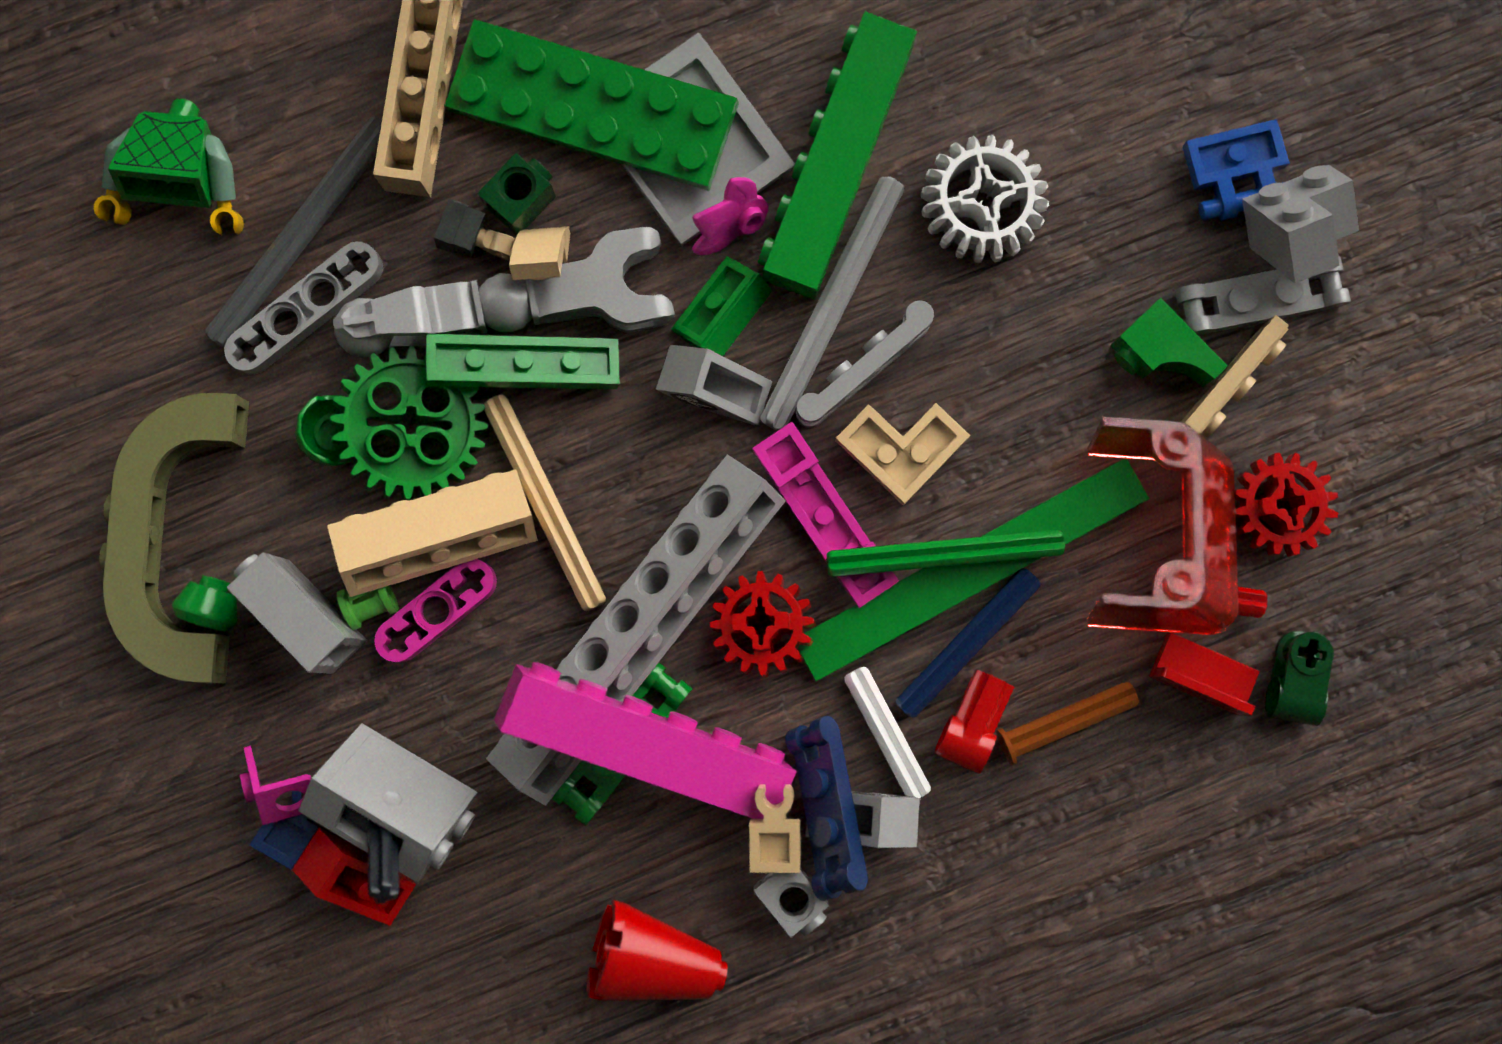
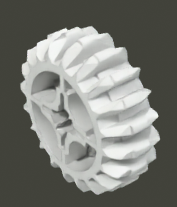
(1021, 188)

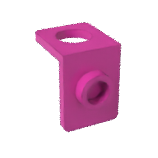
(267, 795)

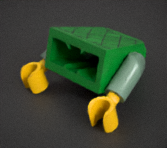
(168, 162)

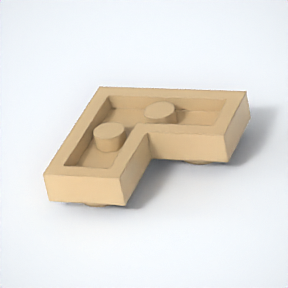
(901, 461)

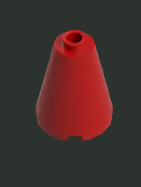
(650, 960)

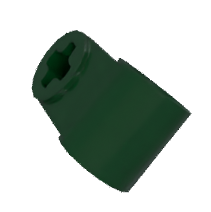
(1299, 684)

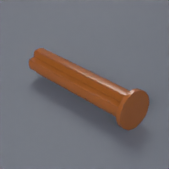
(1066, 721)

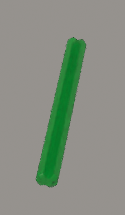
(945, 553)

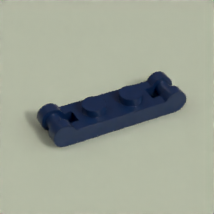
(828, 808)

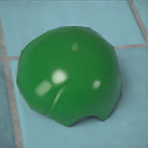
(315, 432)

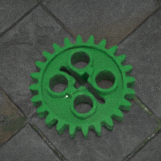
(409, 466)

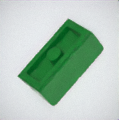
(722, 307)

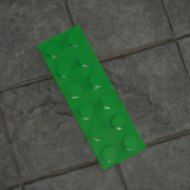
(592, 104)

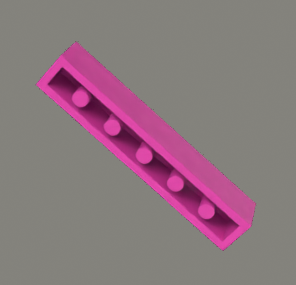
(639, 742)

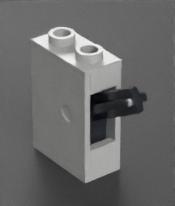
(390, 808)

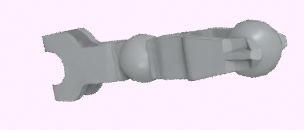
(506, 305)

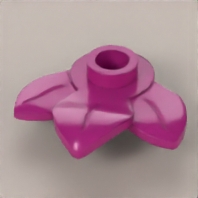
(736, 215)

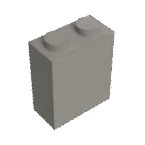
(295, 612)

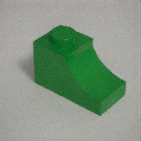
(1166, 343)

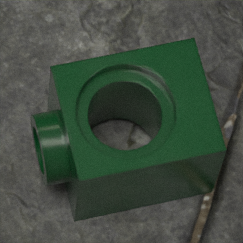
(518, 213)

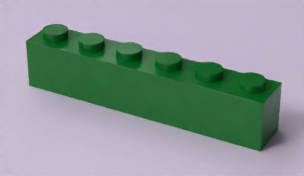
(838, 156)

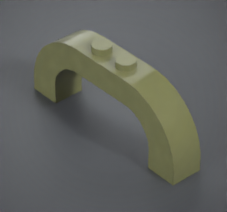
(136, 533)

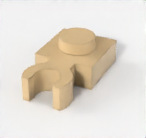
(774, 840)

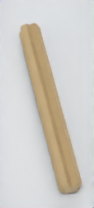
(544, 503)

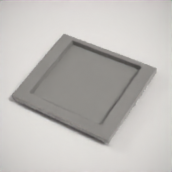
(748, 151)

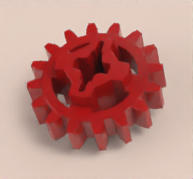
(1285, 523)
(741, 624)

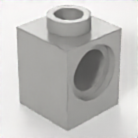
(807, 919)

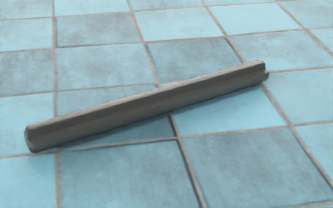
(297, 233)

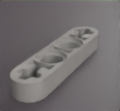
(299, 301)

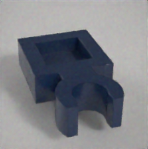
(285, 838)

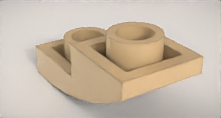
(539, 253)

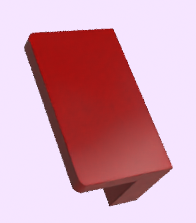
(1205, 674)

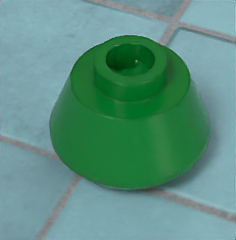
(207, 604)

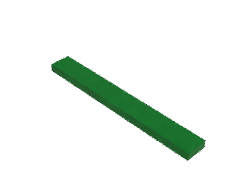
(940, 588)

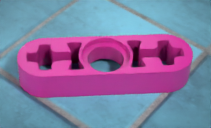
(401, 624)

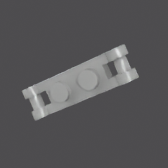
(1257, 299)
(880, 353)

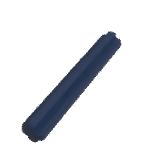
(968, 643)

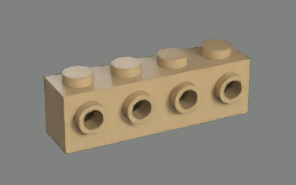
(432, 532)

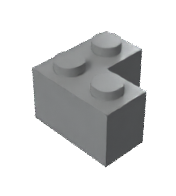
(1301, 220)

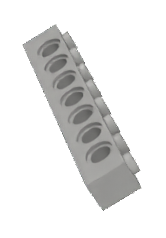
(652, 609)

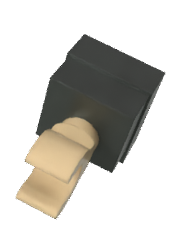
(463, 230)

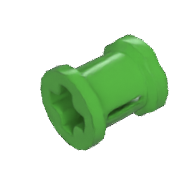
(366, 605)

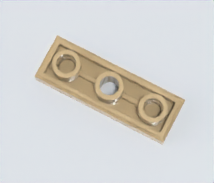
(1237, 378)

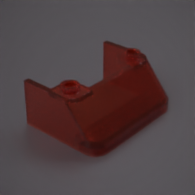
(1202, 589)

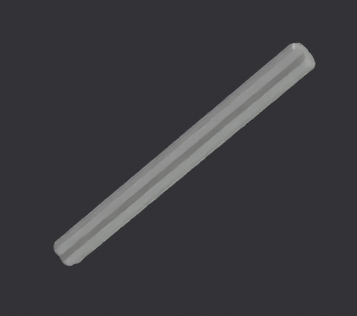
(832, 303)

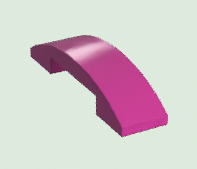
(818, 507)

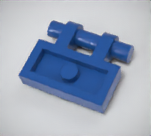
(1231, 157)

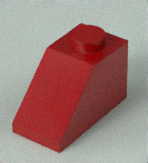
(339, 875)

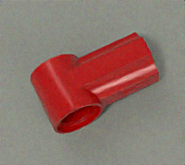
(970, 732)

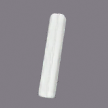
(887, 733)

